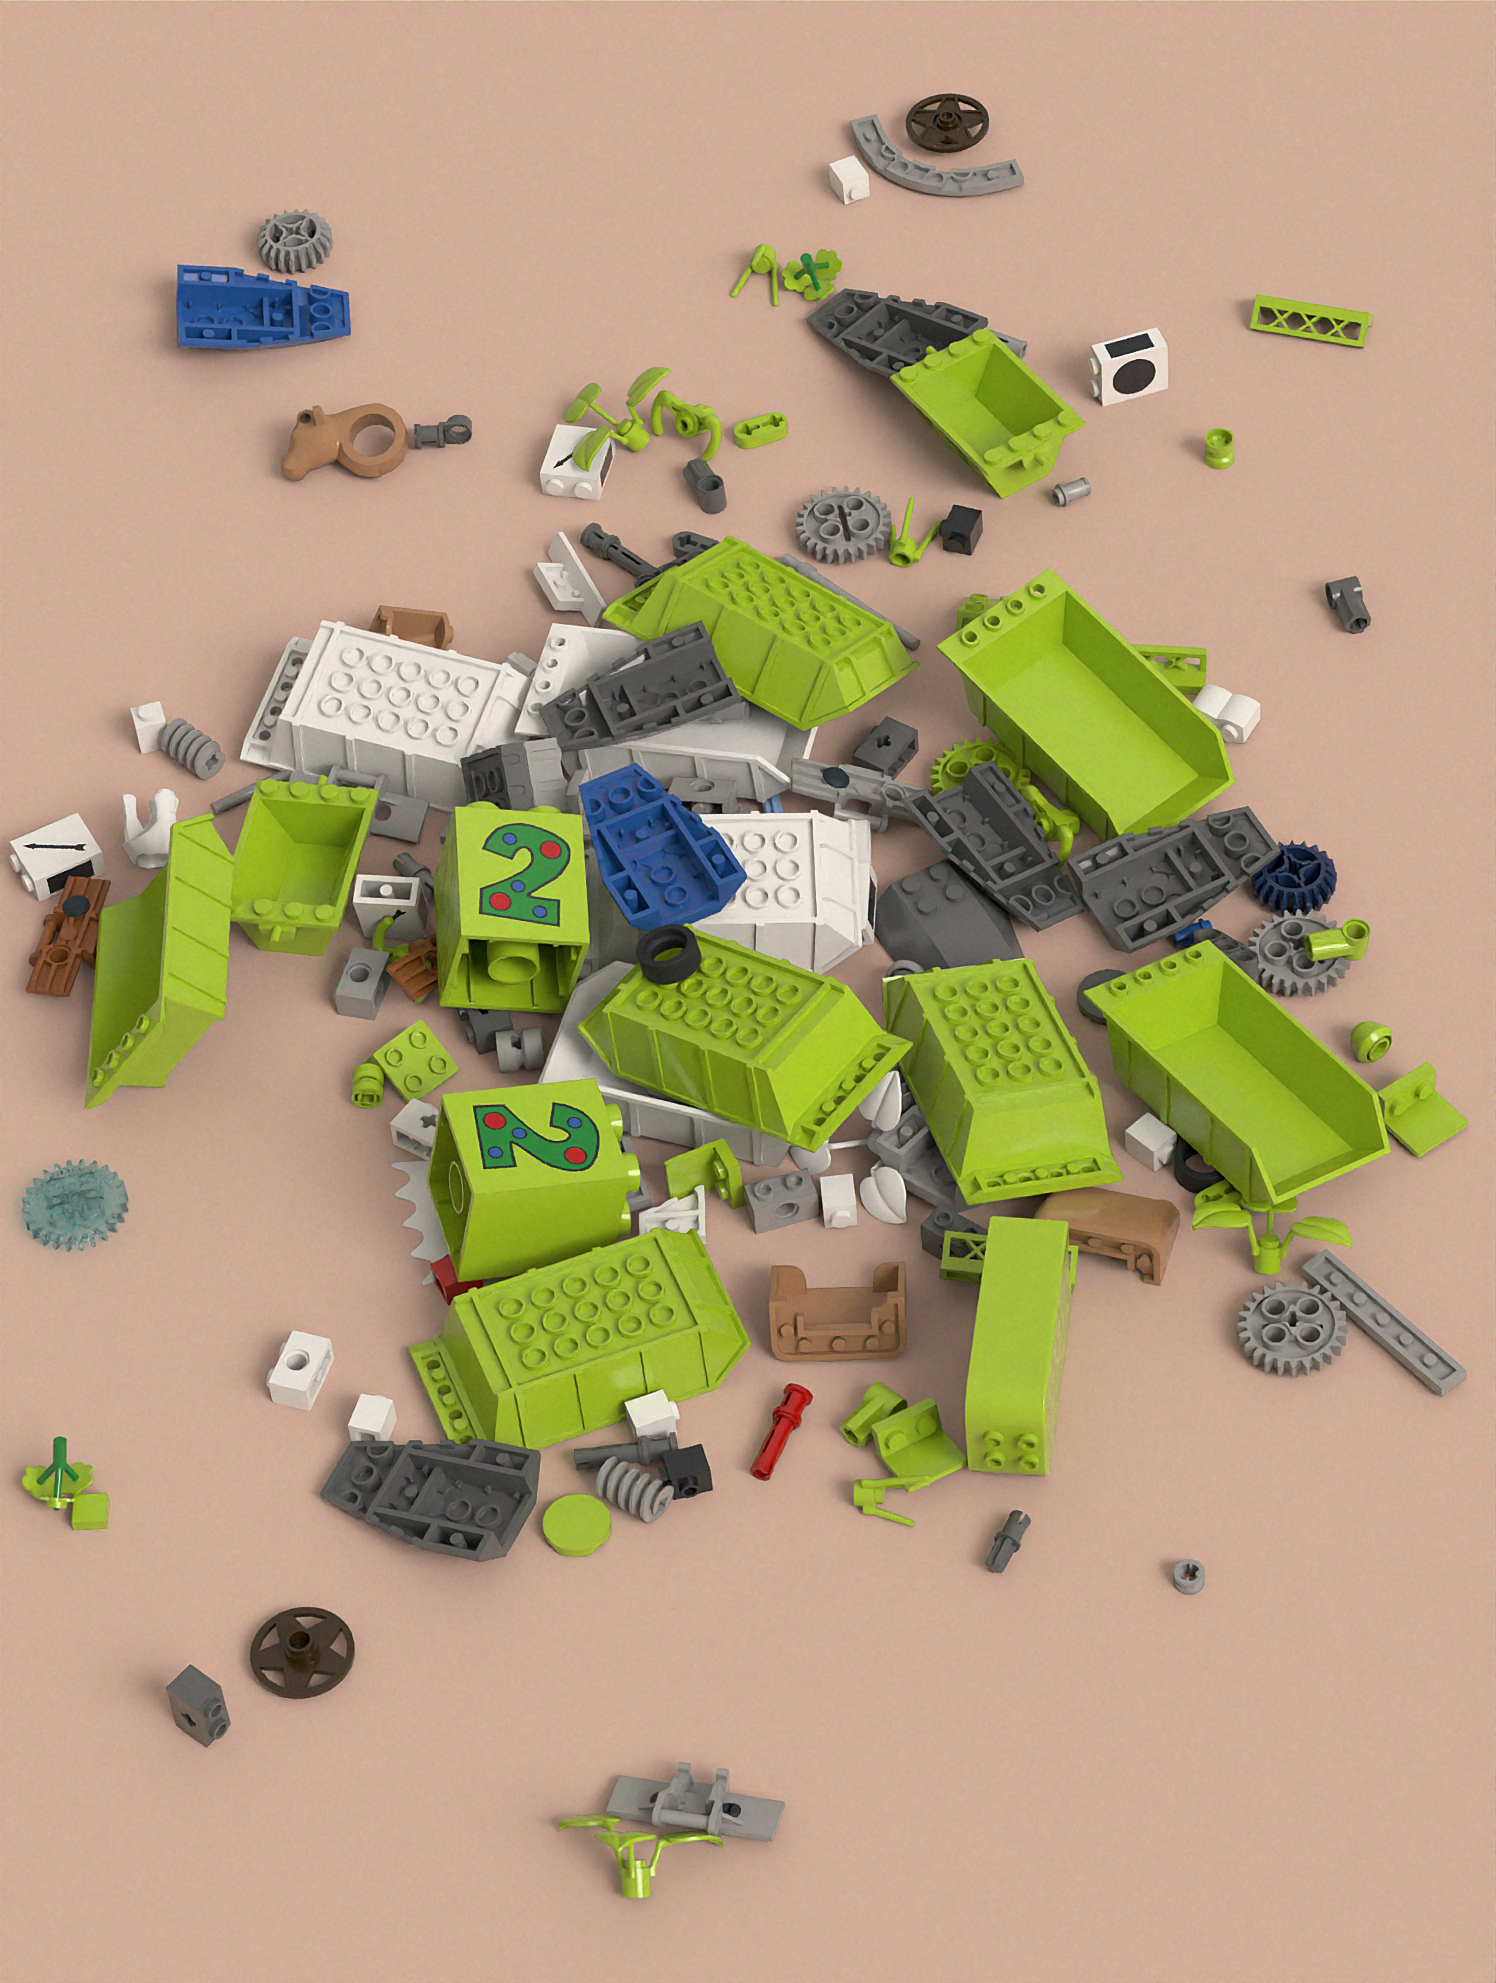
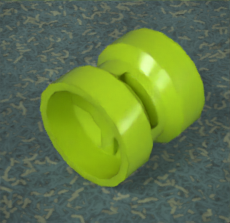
(1219, 448)
(367, 1086)

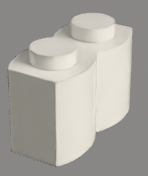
(1230, 713)

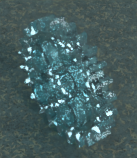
(75, 1205)

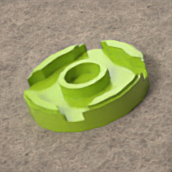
(577, 1525)

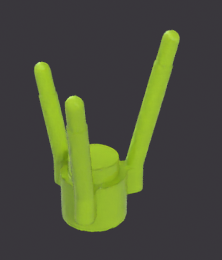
(761, 262)
(903, 550)
(872, 1492)

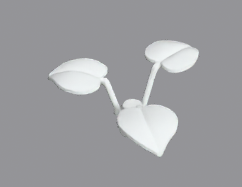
(885, 1191)

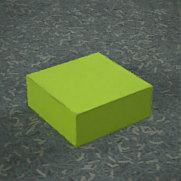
(90, 1511)

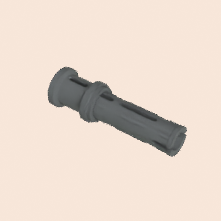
(610, 548)
(642, 1451)

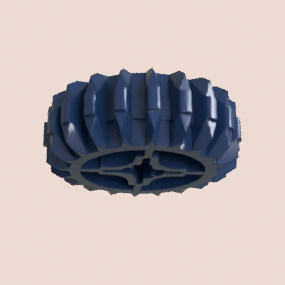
(1296, 879)

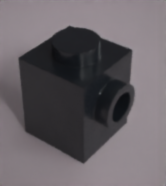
(961, 530)
(686, 1472)

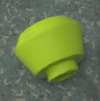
(1370, 1041)

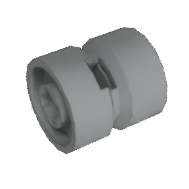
(520, 1049)

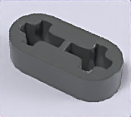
(687, 542)

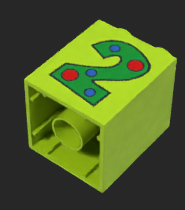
(511, 909)
(529, 1176)

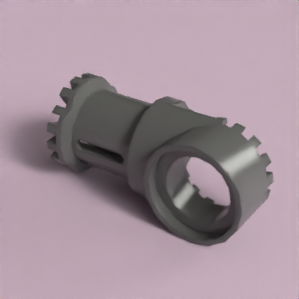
(443, 433)

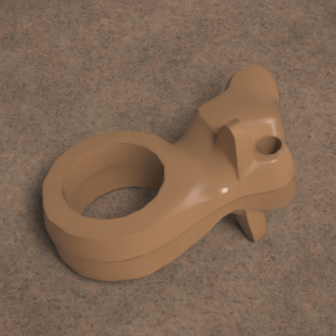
(324, 438)

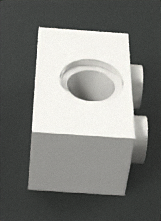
(300, 1370)

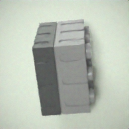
(517, 776)

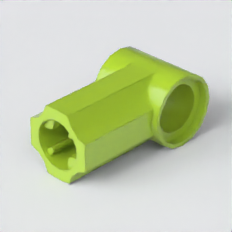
(1347, 941)
(876, 1405)

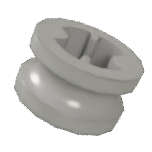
(1185, 1586)

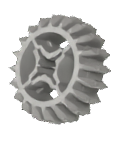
(294, 241)

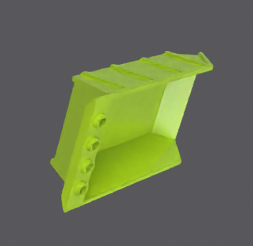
(772, 631)
(1088, 711)
(161, 965)
(746, 1041)
(1238, 1075)
(999, 1080)
(579, 1339)

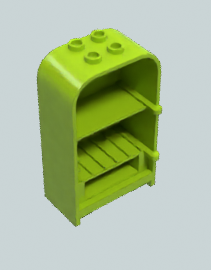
(1018, 1347)

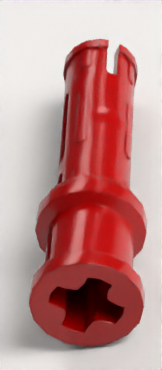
(785, 1420)

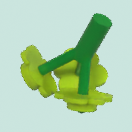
(803, 276)
(46, 1487)

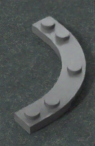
(924, 177)

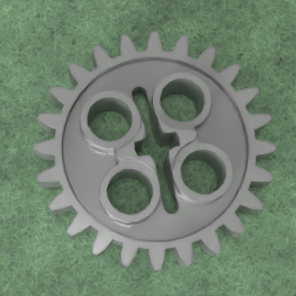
(864, 520)
(1284, 959)
(1287, 1322)

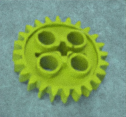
(954, 765)

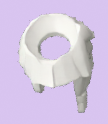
(149, 845)

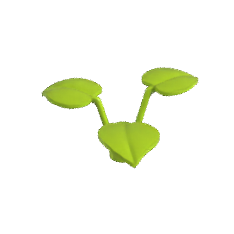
(629, 431)
(1268, 1248)
(633, 1872)

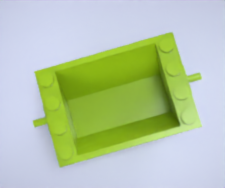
(990, 410)
(298, 862)

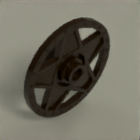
(947, 123)
(302, 1652)

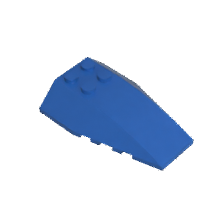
(245, 312)
(655, 852)

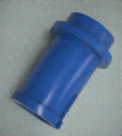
(1186, 935)

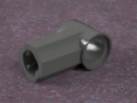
(706, 486)
(1347, 598)

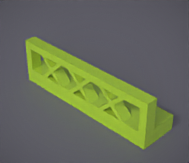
(1315, 311)
(1184, 677)
(971, 1270)

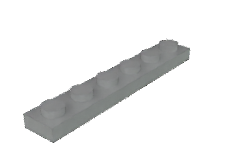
(1384, 1323)

